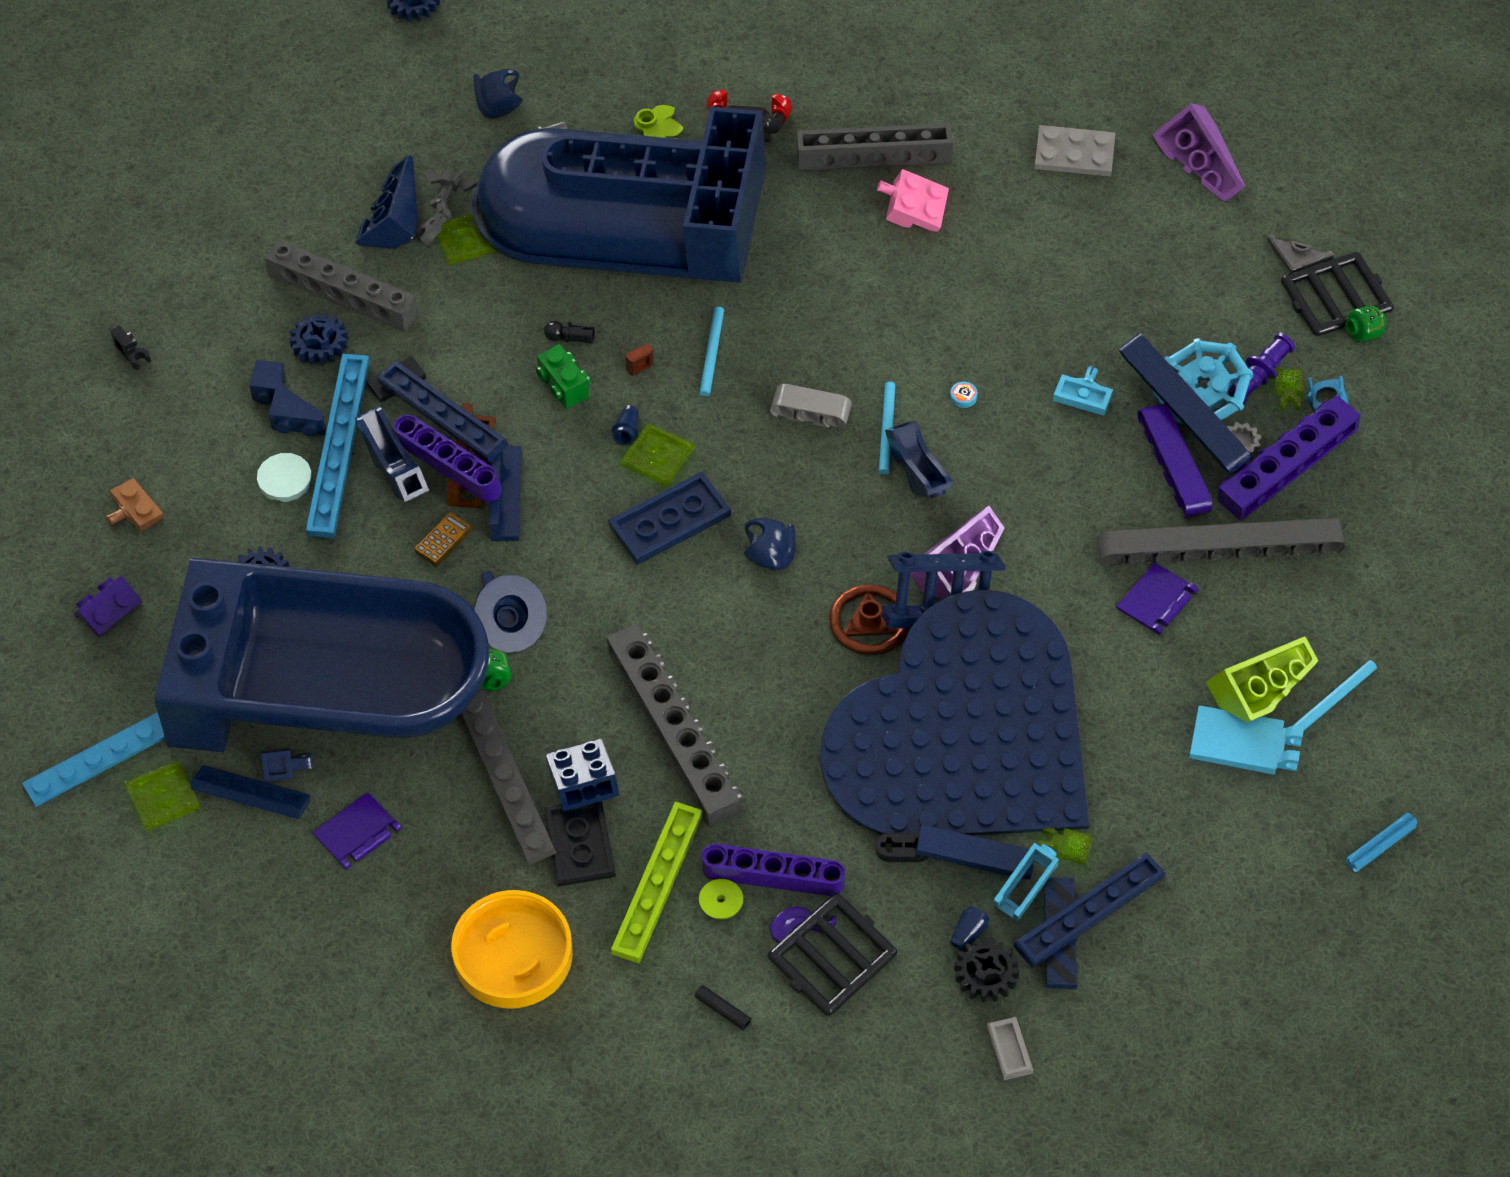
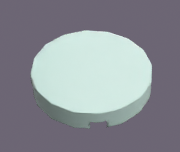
(284, 477)

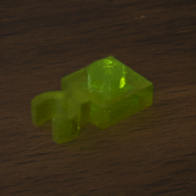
(1290, 385)
(1070, 845)

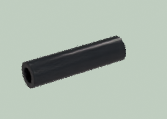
(723, 1007)

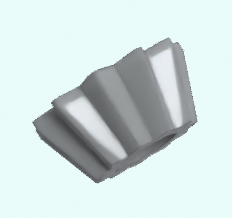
(1246, 436)

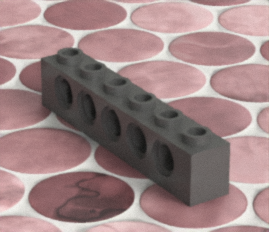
(874, 146)
(341, 285)

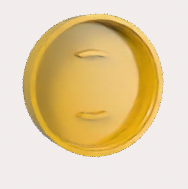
(512, 949)

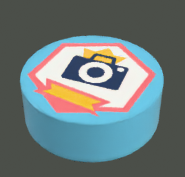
(963, 394)

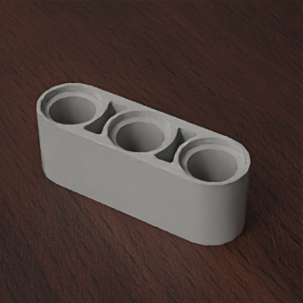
(811, 405)

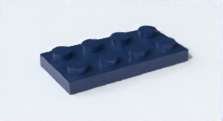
(669, 518)

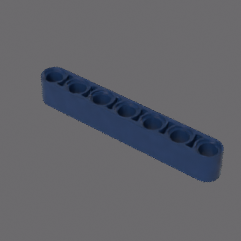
(1185, 403)

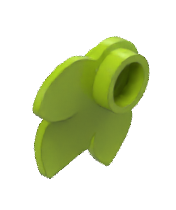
(659, 123)

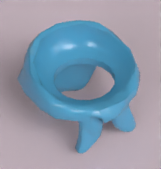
(1335, 384)

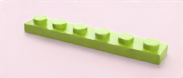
(656, 882)

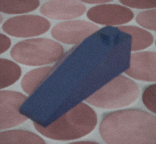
(394, 210)

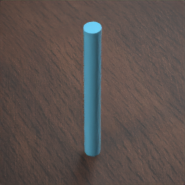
(711, 353)
(887, 422)
(1336, 695)

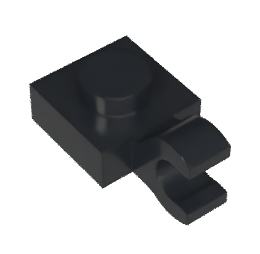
(126, 345)

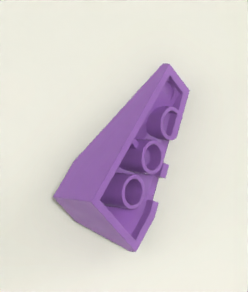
(1199, 145)
(973, 537)

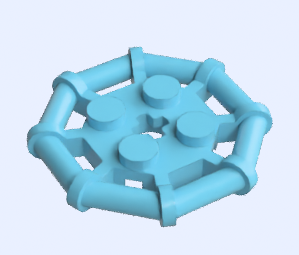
(1213, 370)

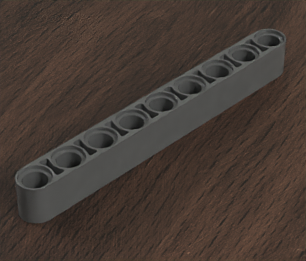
(1221, 541)

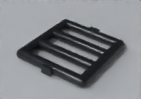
(1334, 265)
(847, 989)

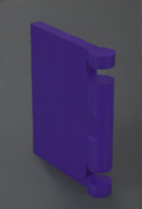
(1156, 598)
(356, 830)

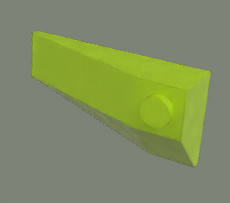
(1263, 681)

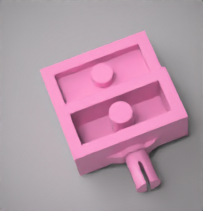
(915, 201)

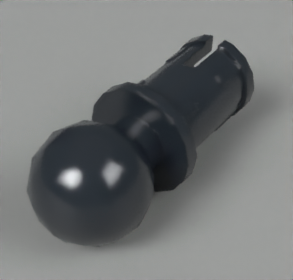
(555, 331)

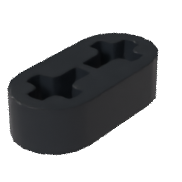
(902, 850)

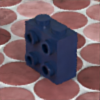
(582, 775)

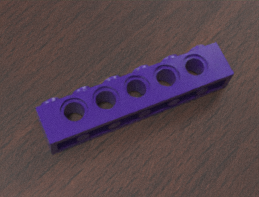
(1243, 501)

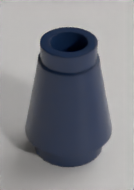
(626, 427)
(969, 927)

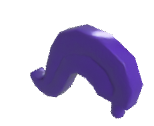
(789, 920)

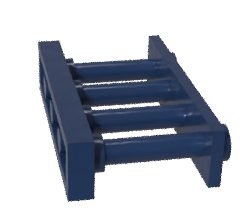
(904, 616)

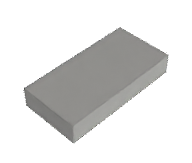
(1009, 1048)

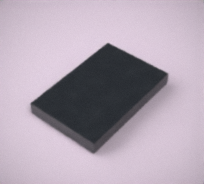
(580, 844)

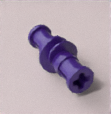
(1265, 364)

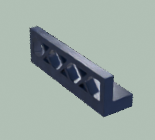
(506, 508)

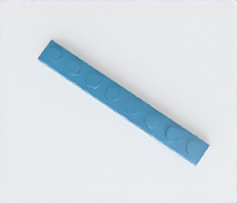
(337, 446)
(94, 760)

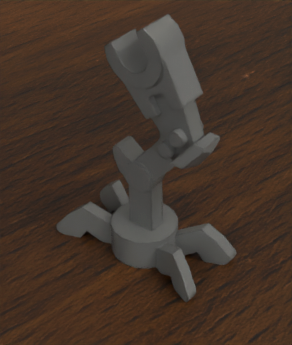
(447, 182)

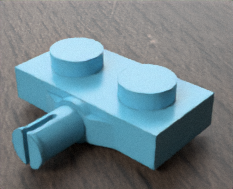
(1083, 393)

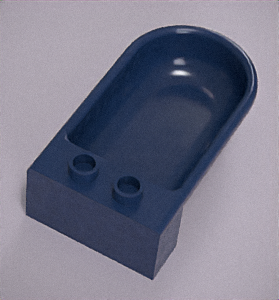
(628, 198)
(315, 654)

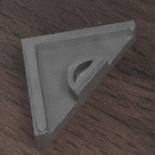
(1298, 255)

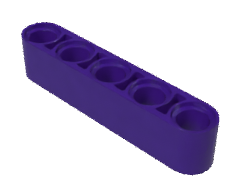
(448, 458)
(1176, 460)
(761, 861)

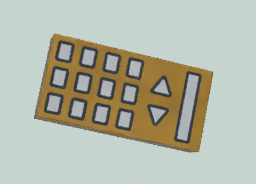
(443, 539)

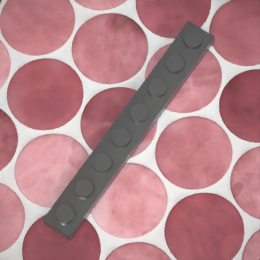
(507, 779)

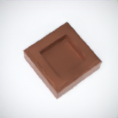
(639, 359)

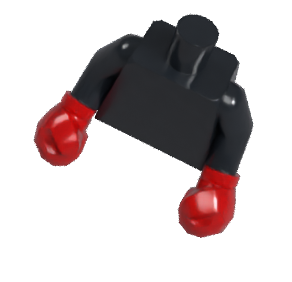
(780, 107)

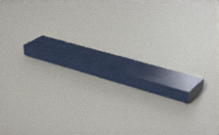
(442, 411)
(1089, 910)

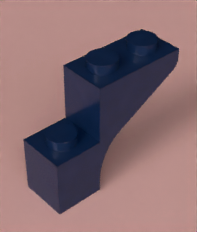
(287, 409)
(390, 456)
(921, 467)

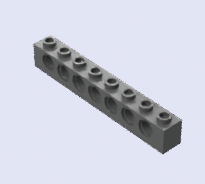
(714, 805)

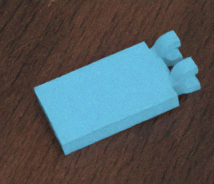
(1239, 744)

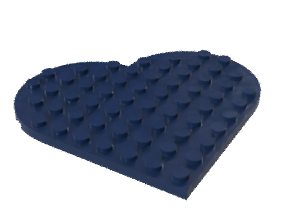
(968, 731)

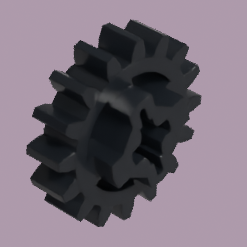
(988, 982)

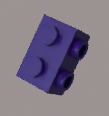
(108, 605)

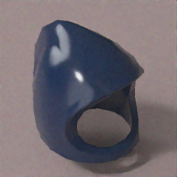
(495, 96)
(775, 545)

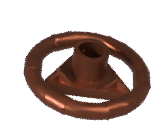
(865, 621)

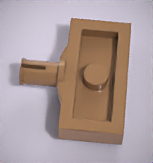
(134, 506)

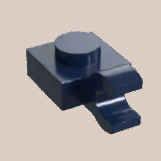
(280, 764)

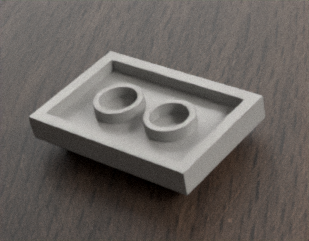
(1075, 150)

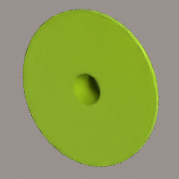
(724, 890)

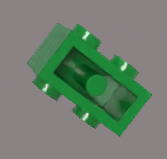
(563, 376)

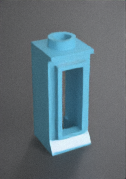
(1042, 856)

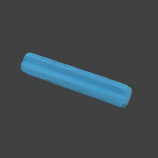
(1381, 842)

